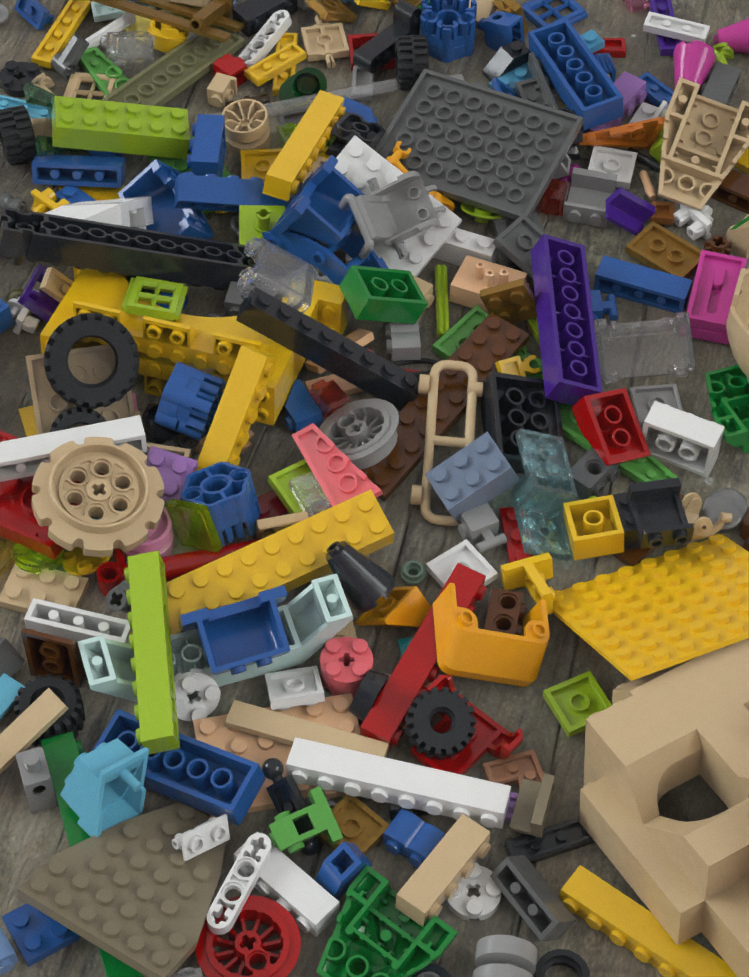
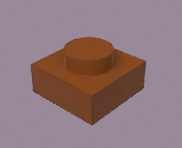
(663, 213)

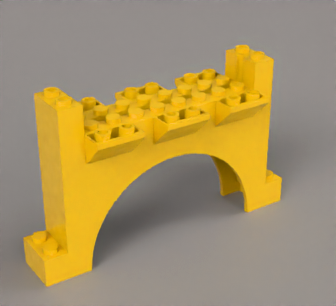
(197, 341)

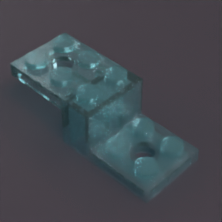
(541, 494)

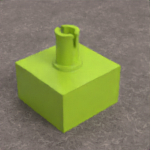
(257, 219)

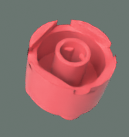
(345, 664)

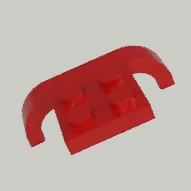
(487, 737)

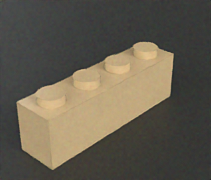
(443, 870)

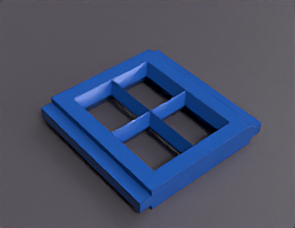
(577, 15)

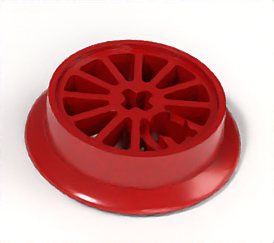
(263, 912)

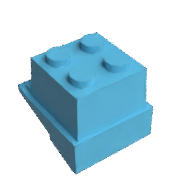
(106, 786)

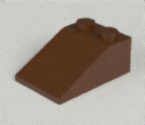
(53, 656)

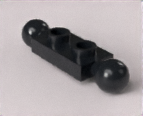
(287, 797)

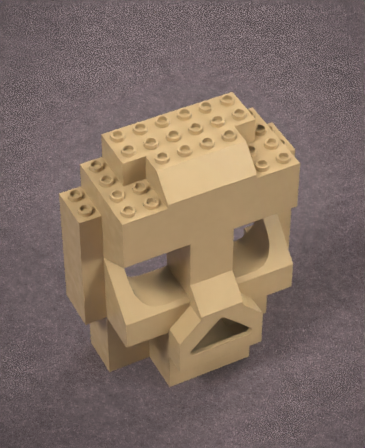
(643, 746)

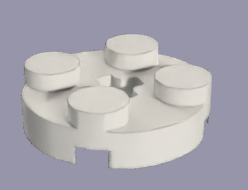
(207, 693)
(476, 907)

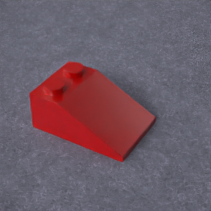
(611, 426)

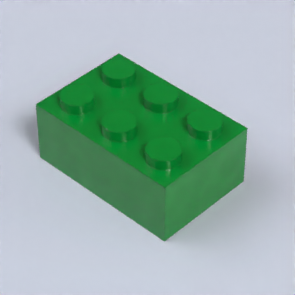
(383, 294)

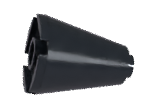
(359, 576)

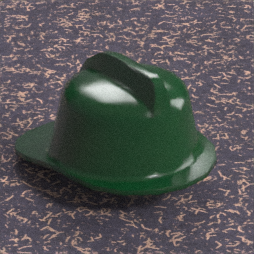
(303, 83)

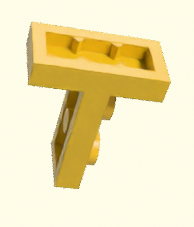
(532, 574)

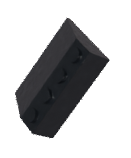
(516, 404)

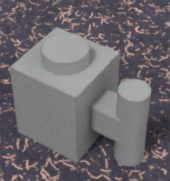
(481, 528)

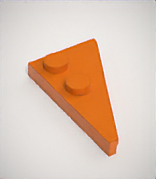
(635, 135)

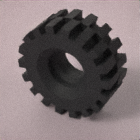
(438, 743)

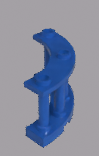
(323, 257)

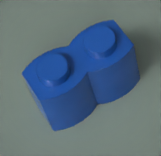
(411, 837)

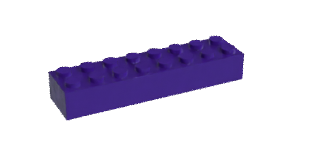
(565, 320)

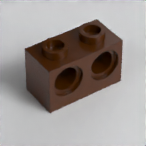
(503, 618)

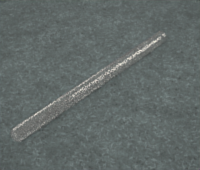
(353, 92)

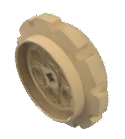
(97, 496)

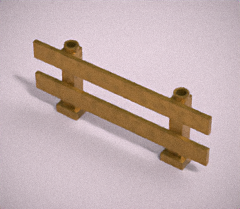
(215, 12)

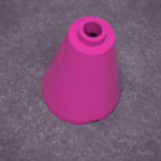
(736, 35)
(693, 61)

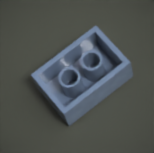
(472, 476)

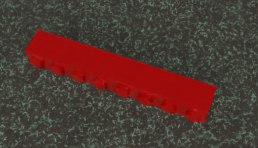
(417, 665)

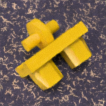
(45, 201)

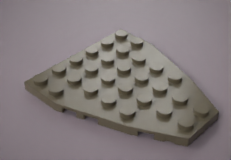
(133, 890)

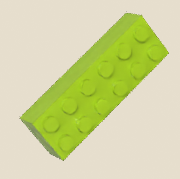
(120, 127)

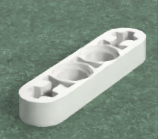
(277, 23)
(237, 882)

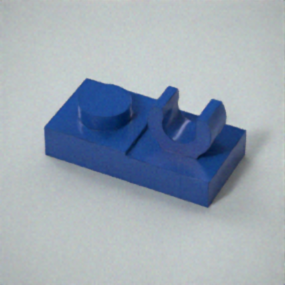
(34, 13)

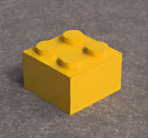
(593, 527)

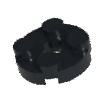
(15, 70)

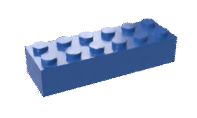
(576, 74)
(195, 772)

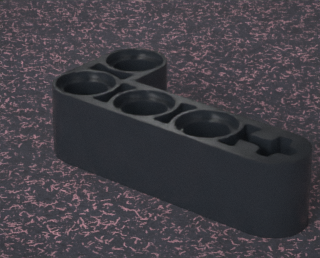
(381, 48)

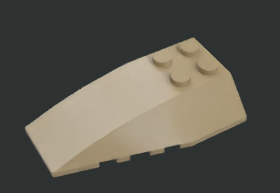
(699, 145)

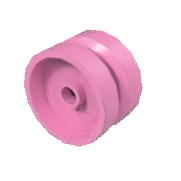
(157, 540)

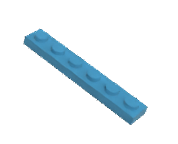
(590, 38)

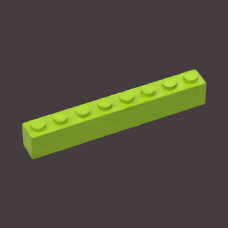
(152, 653)

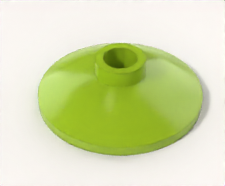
(480, 215)

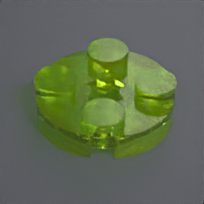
(33, 562)

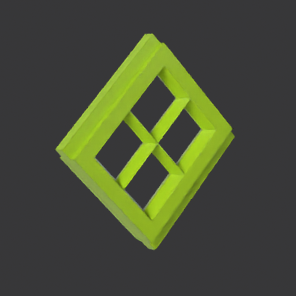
(134, 294)

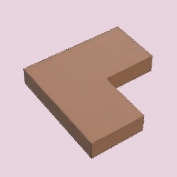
(514, 769)

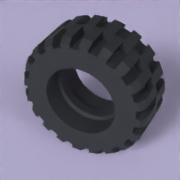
(102, 393)

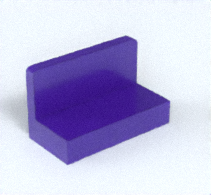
(628, 211)

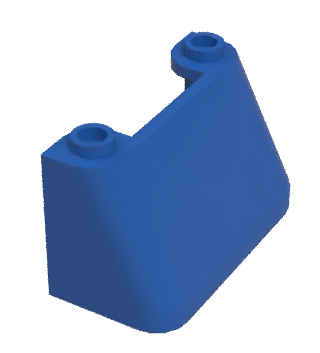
(159, 183)

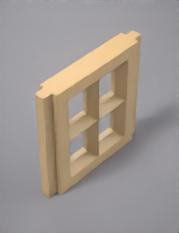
(77, 78)

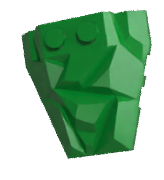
(730, 404)
(377, 937)

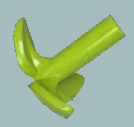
(723, 52)

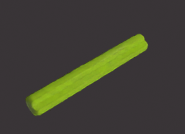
(441, 300)

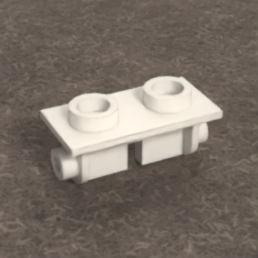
(202, 837)

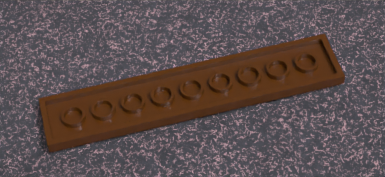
(485, 346)

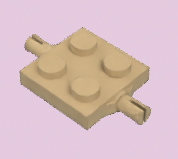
(325, 42)

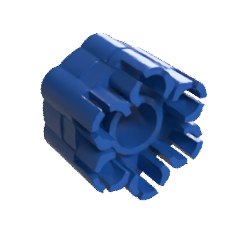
(449, 28)
(189, 401)
(229, 498)

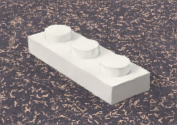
(675, 27)

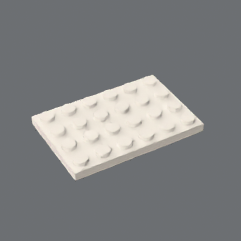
(361, 163)

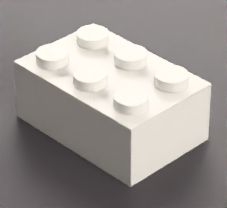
(682, 438)

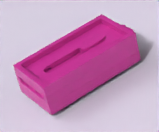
(713, 295)

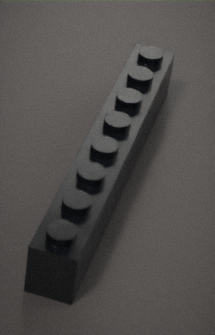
(327, 348)

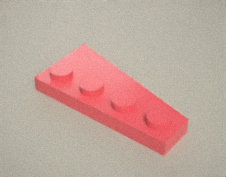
(331, 467)

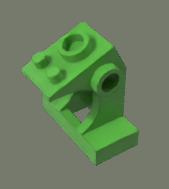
(284, 833)

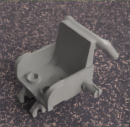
(393, 212)

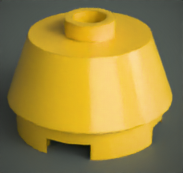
(166, 36)

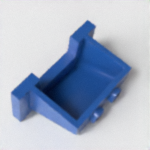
(316, 207)
(240, 632)

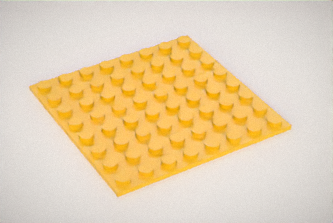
(663, 607)

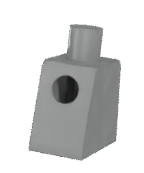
(35, 773)

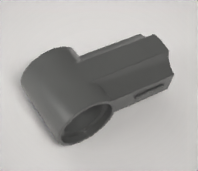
(66, 62)

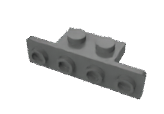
(536, 88)

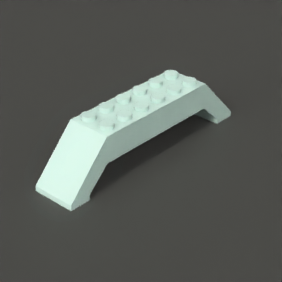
(307, 622)

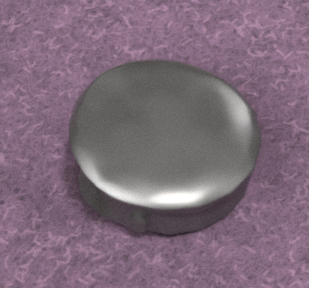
(727, 501)

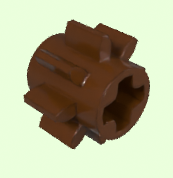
(718, 244)

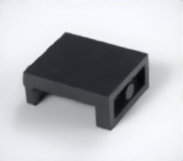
(659, 513)

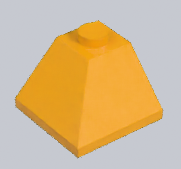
(400, 608)

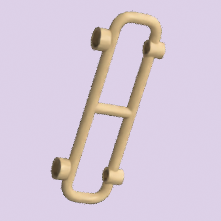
(428, 385)

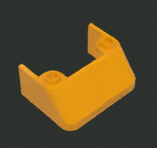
(488, 654)

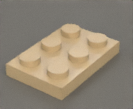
(48, 585)

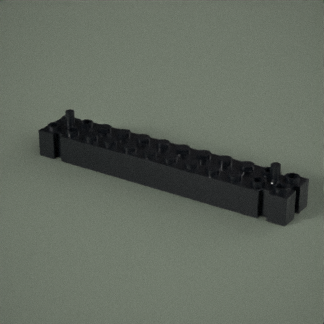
(120, 249)

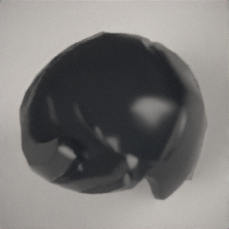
(153, 432)

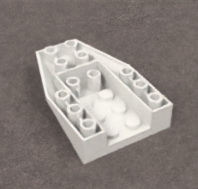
(125, 212)

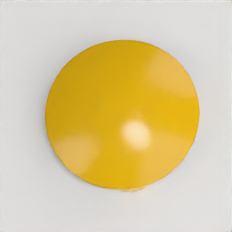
(79, 564)

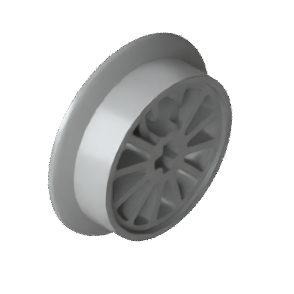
(363, 430)

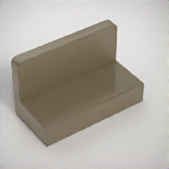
(533, 806)

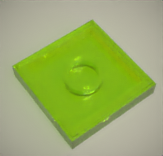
(193, 525)

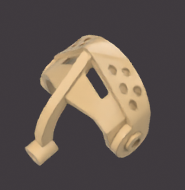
(702, 526)

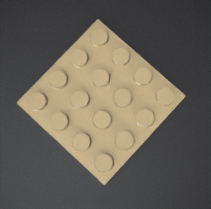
(87, 365)

